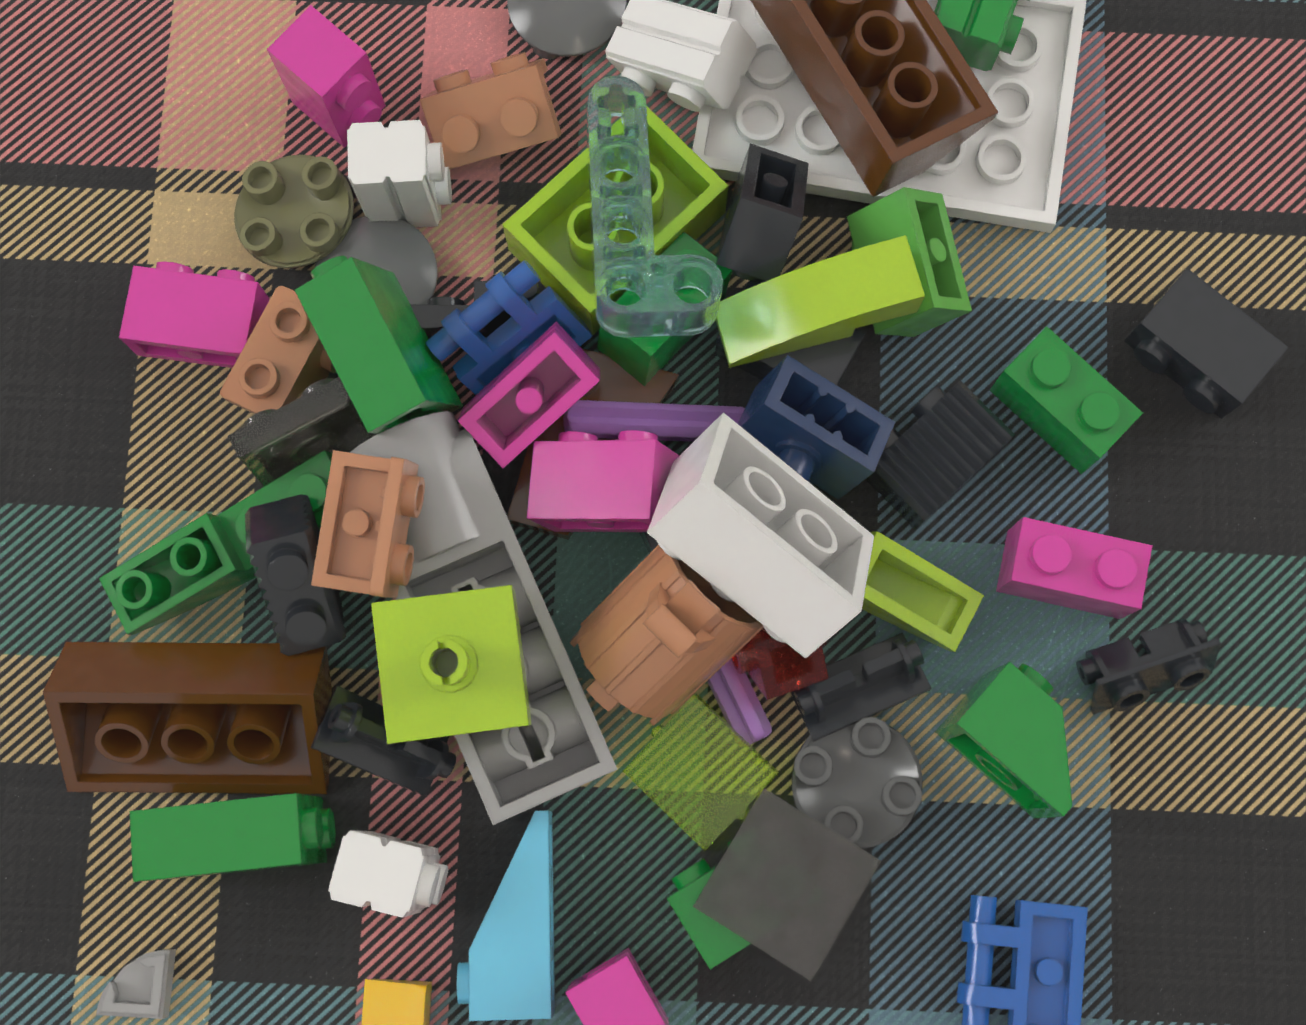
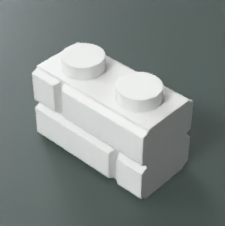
(681, 52)
(398, 172)
(387, 874)

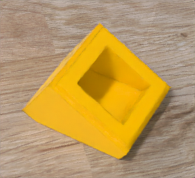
(396, 1002)

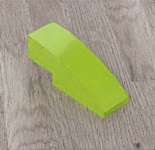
(820, 302)
(917, 595)

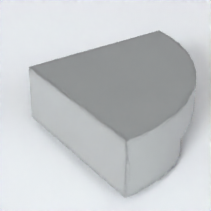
(141, 987)

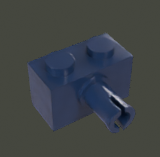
(816, 427)

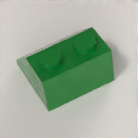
(1015, 738)

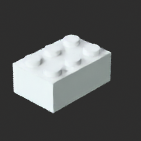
(763, 537)

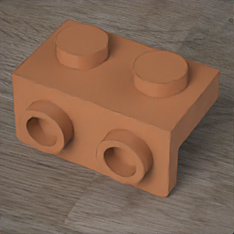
(492, 111)
(278, 357)
(368, 524)

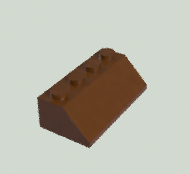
(881, 81)
(189, 717)

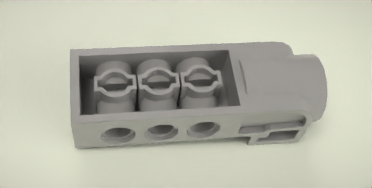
(469, 545)

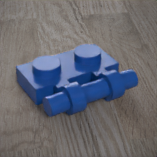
(528, 321)
(1045, 963)

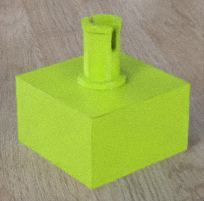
(451, 664)

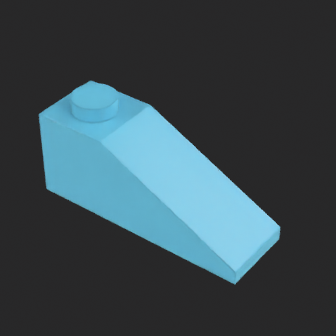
(514, 948)

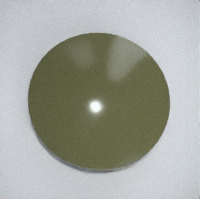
(293, 210)

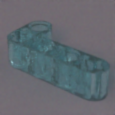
(629, 208)

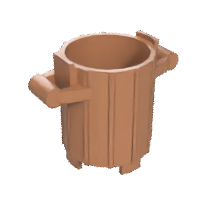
(660, 637)

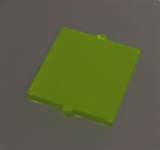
(700, 771)

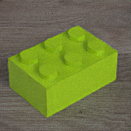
(556, 222)

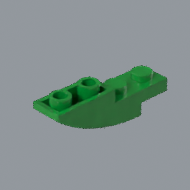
(204, 555)

